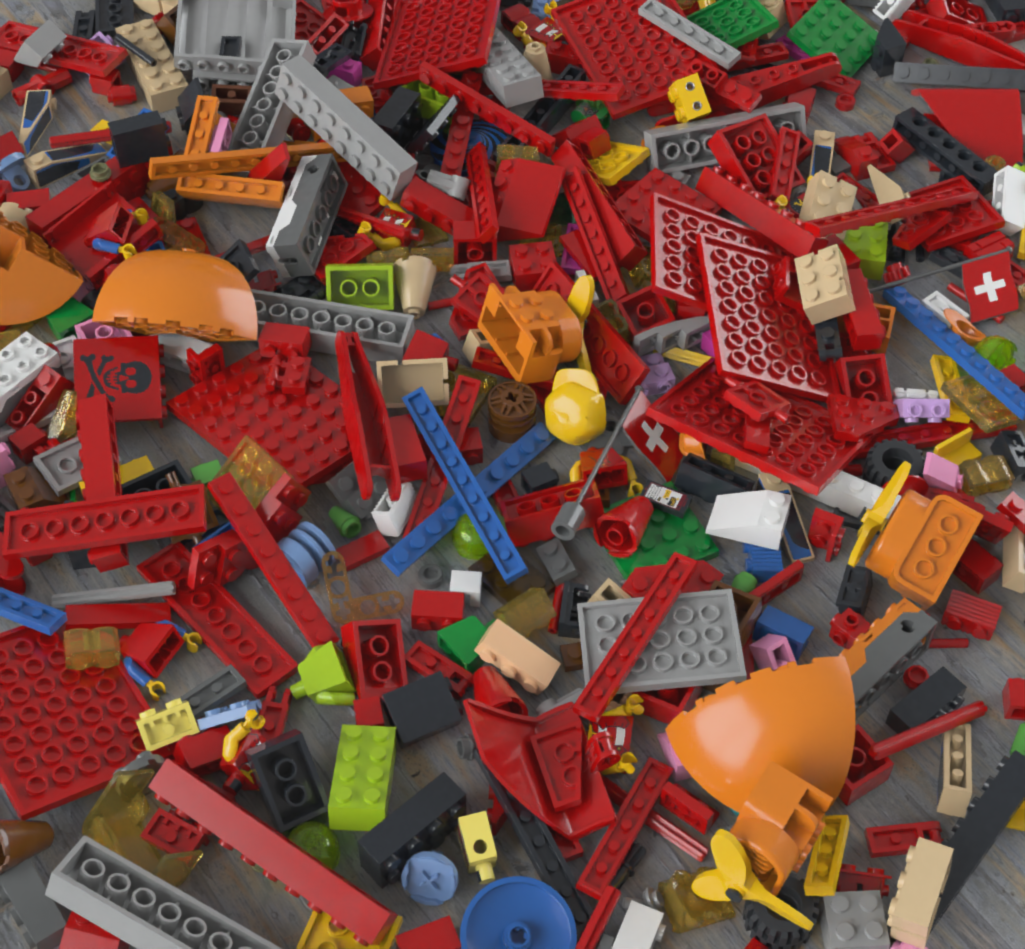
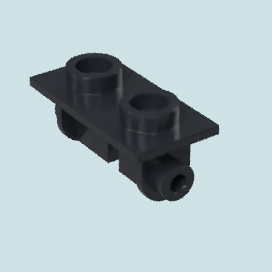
(893, 252)

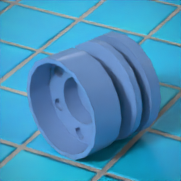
(305, 551)

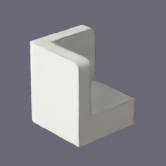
(469, 583)

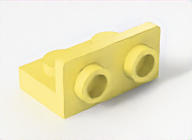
(167, 724)

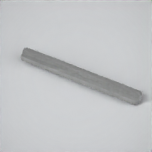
(114, 594)

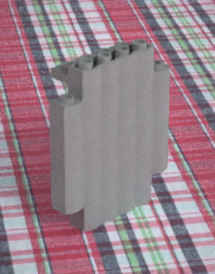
(204, 23)

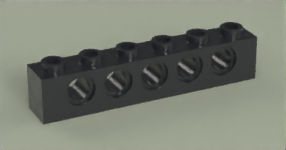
(944, 150)

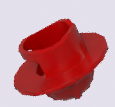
(350, 11)

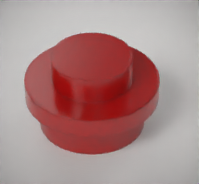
(915, 676)

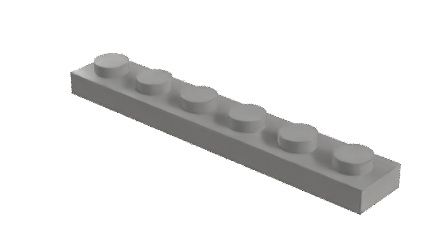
(690, 33)

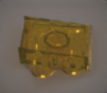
(64, 418)
(686, 908)

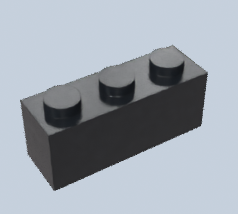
(709, 479)
(928, 701)

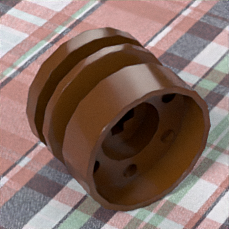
(511, 411)

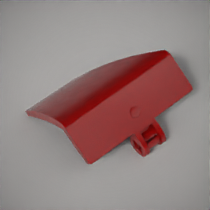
(980, 119)
(510, 756)

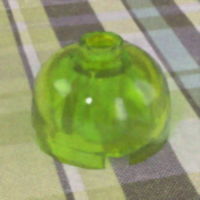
(997, 351)
(467, 539)
(318, 841)

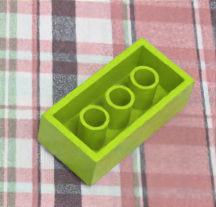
(362, 777)

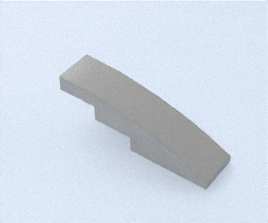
(679, 333)

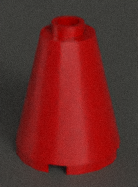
(623, 526)
(496, 692)

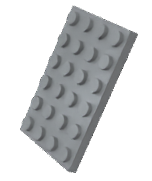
(690, 648)

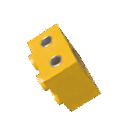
(689, 99)

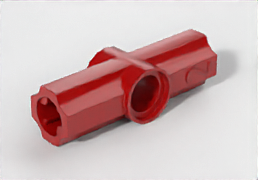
(51, 81)

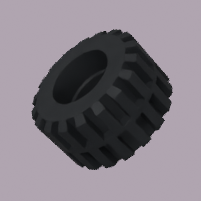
(889, 456)
(778, 932)

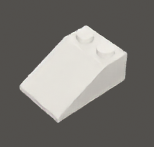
(751, 517)

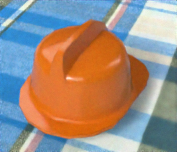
(963, 327)
(690, 445)

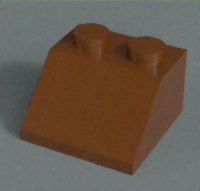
(31, 489)

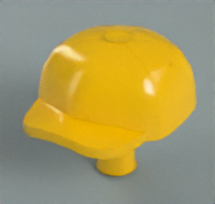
(575, 407)

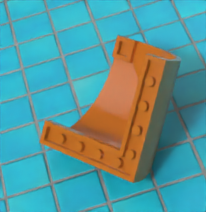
(221, 187)

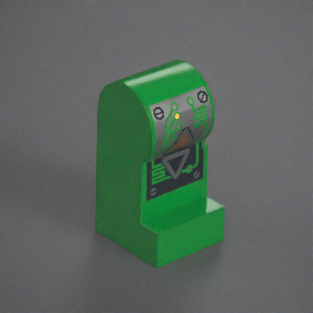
(584, 110)

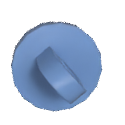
(11, 169)
(430, 878)

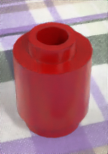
(121, 95)

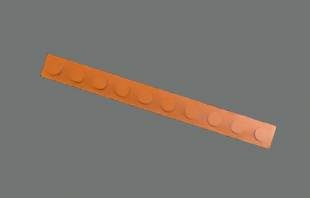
(229, 161)

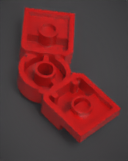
(226, 556)

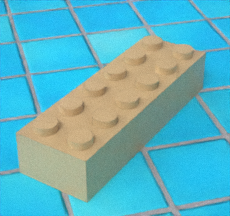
(159, 83)

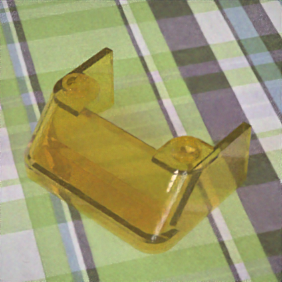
(117, 825)

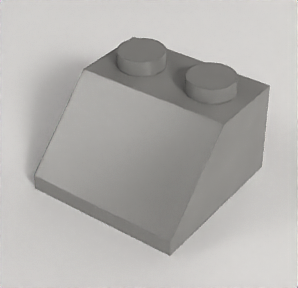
(41, 45)

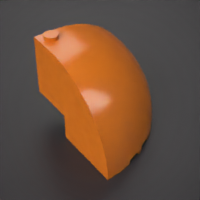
(31, 275)
(178, 295)
(787, 716)

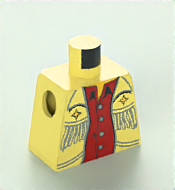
(476, 838)

